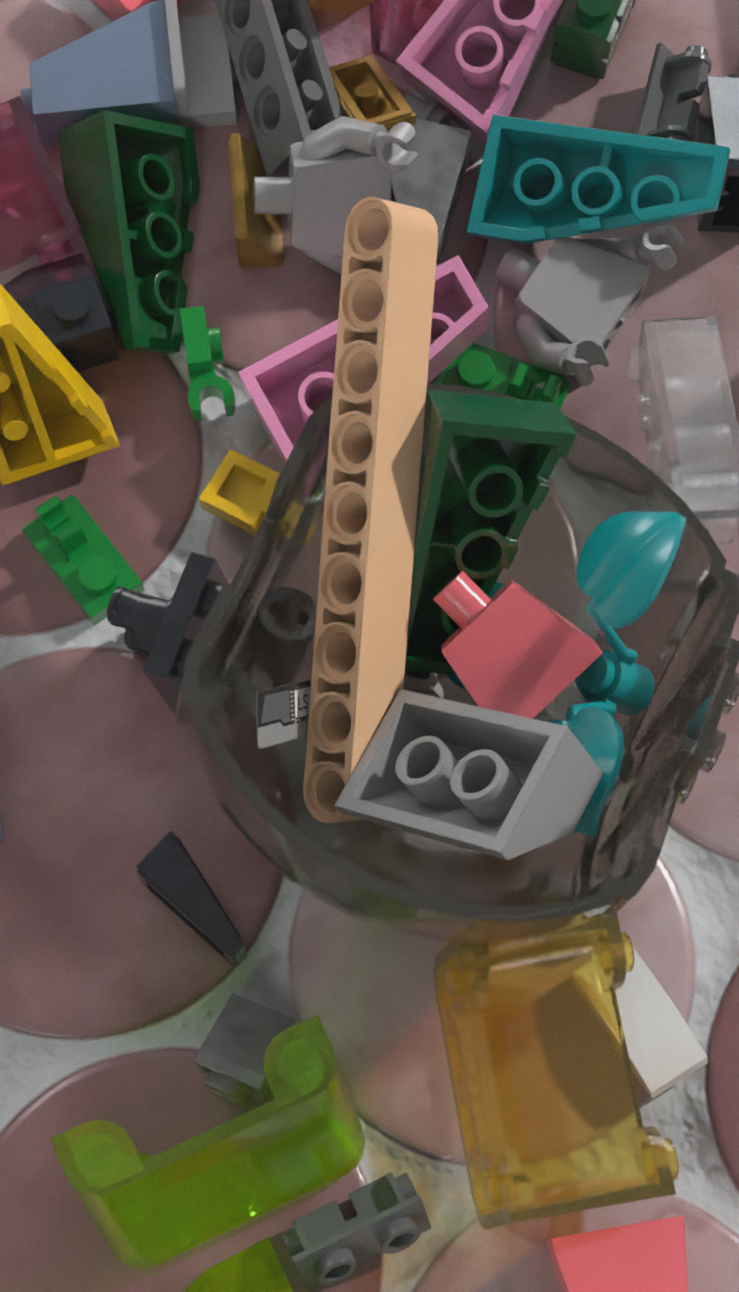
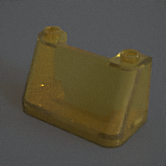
(547, 1076)

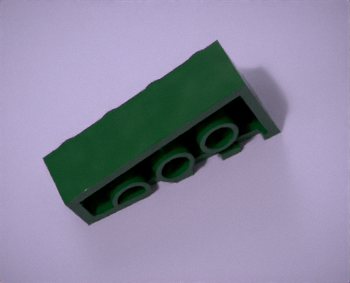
(477, 486)

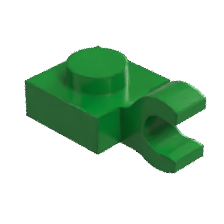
(202, 352)

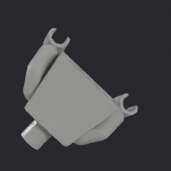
(329, 177)
(582, 295)

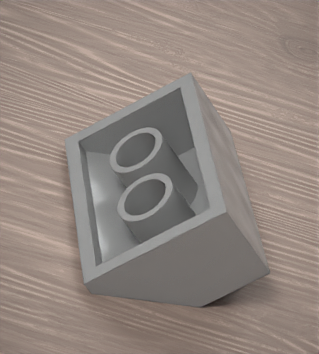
(471, 776)

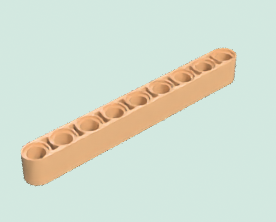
(369, 489)

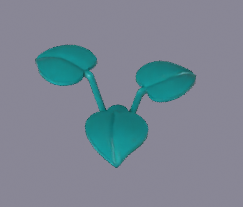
(622, 572)

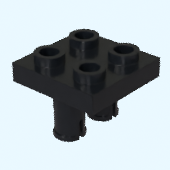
(168, 626)

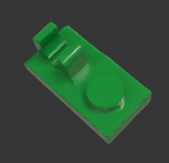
(501, 373)
(80, 555)

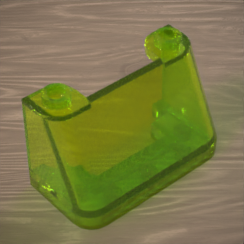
(227, 1174)

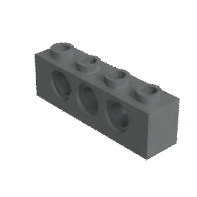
(279, 74)

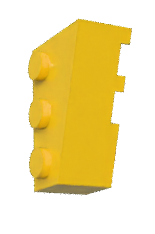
(44, 403)

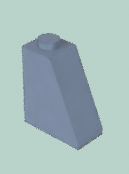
(110, 69)

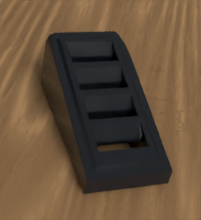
(181, 887)

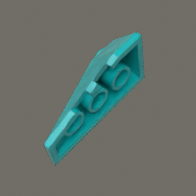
(577, 180)

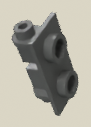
(668, 96)
(387, 1222)

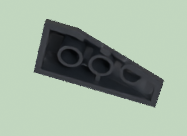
(68, 310)

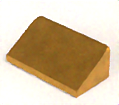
(369, 93)
(257, 235)

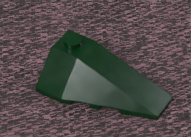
(133, 200)

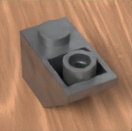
(236, 1050)

